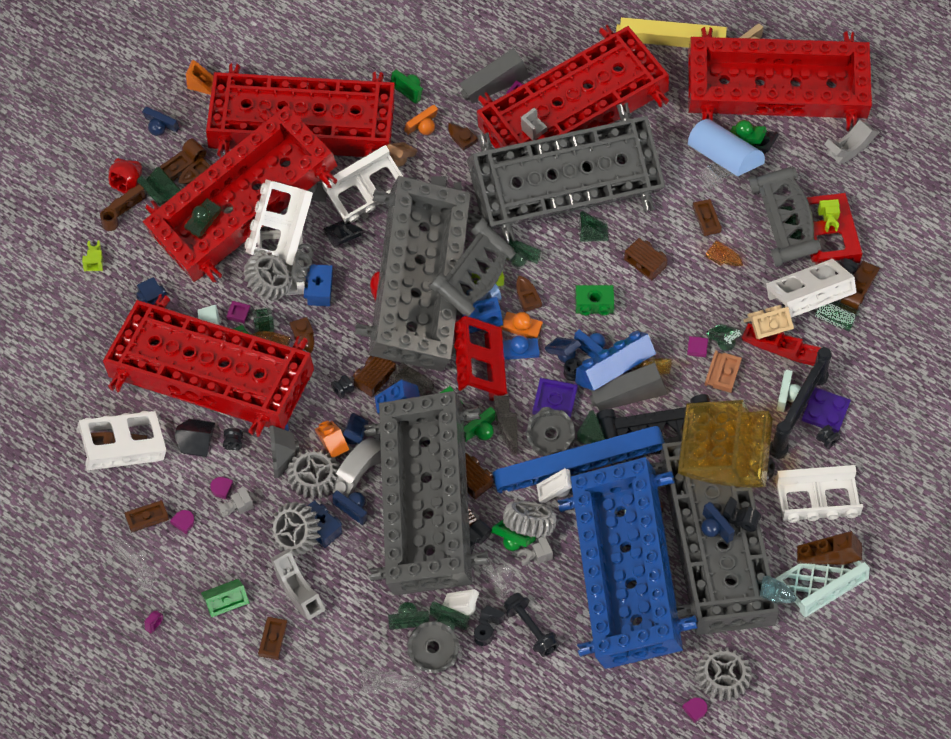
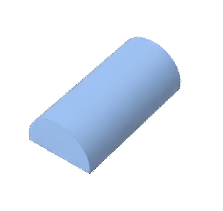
(725, 147)

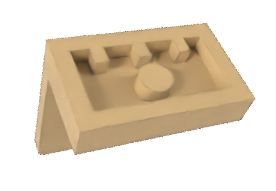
(770, 323)

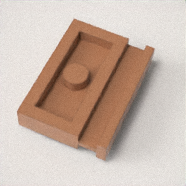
(723, 371)

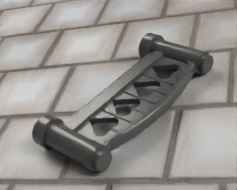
(787, 248)
(450, 286)

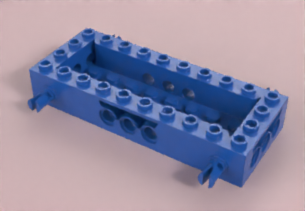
(608, 570)

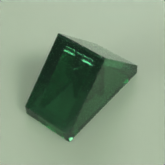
(592, 229)
(263, 320)
(590, 430)

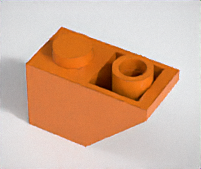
(332, 438)

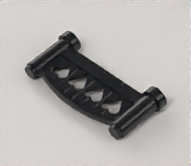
(817, 376)
(674, 418)

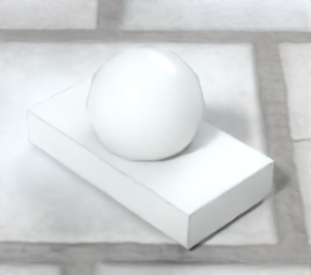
(555, 486)
(462, 601)

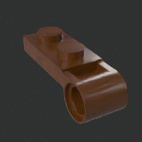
(190, 153)
(110, 214)
(863, 280)

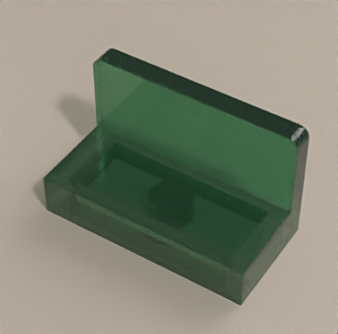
(159, 186)
(838, 314)

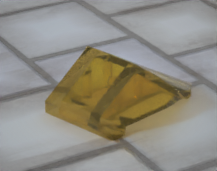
(662, 364)

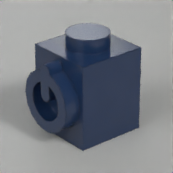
(149, 291)

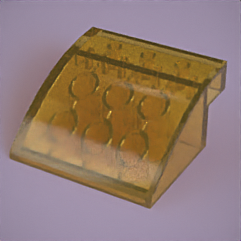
(725, 444)

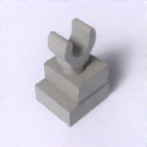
(240, 501)
(540, 551)

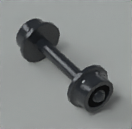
(546, 643)

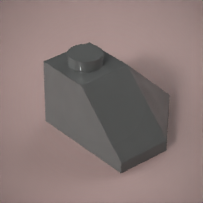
(283, 449)

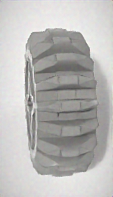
(263, 279)
(325, 466)
(529, 518)
(286, 520)
(715, 661)

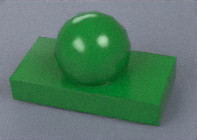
(407, 85)
(749, 133)
(481, 428)
(511, 540)

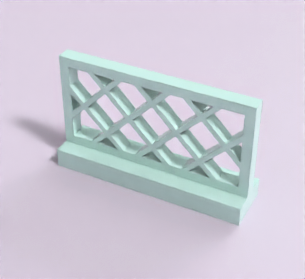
(820, 597)

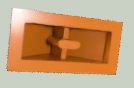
(199, 78)

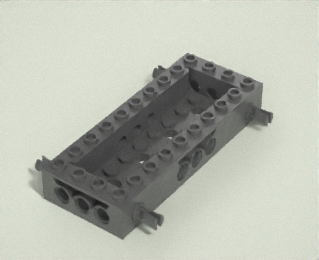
(573, 187)
(433, 317)
(407, 499)
(707, 566)

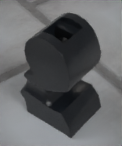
(745, 517)
(479, 533)
(484, 631)

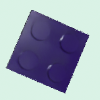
(555, 395)
(826, 409)

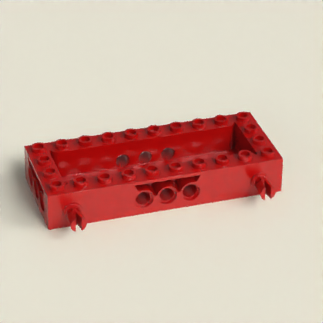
(779, 64)
(581, 108)
(335, 126)
(231, 184)
(199, 377)

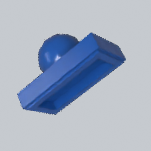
(590, 345)
(520, 348)

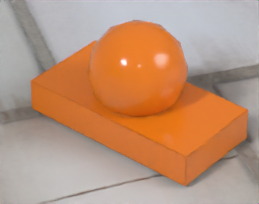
(422, 122)
(521, 324)

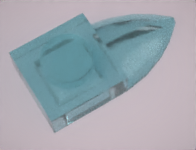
(776, 591)

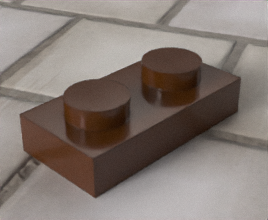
(707, 217)
(146, 516)
(272, 638)

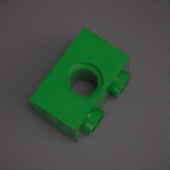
(601, 293)

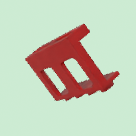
(846, 229)
(491, 354)

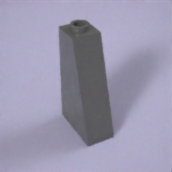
(495, 77)
(630, 388)

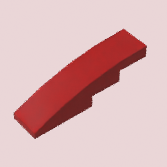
(783, 345)

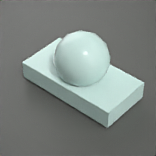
(787, 392)

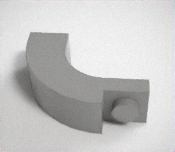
(852, 143)
(356, 464)
(295, 586)

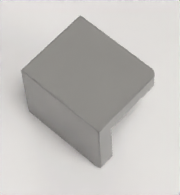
(532, 124)

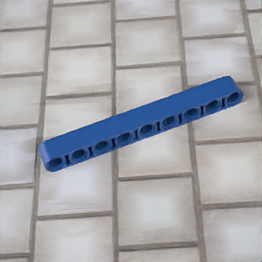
(579, 459)

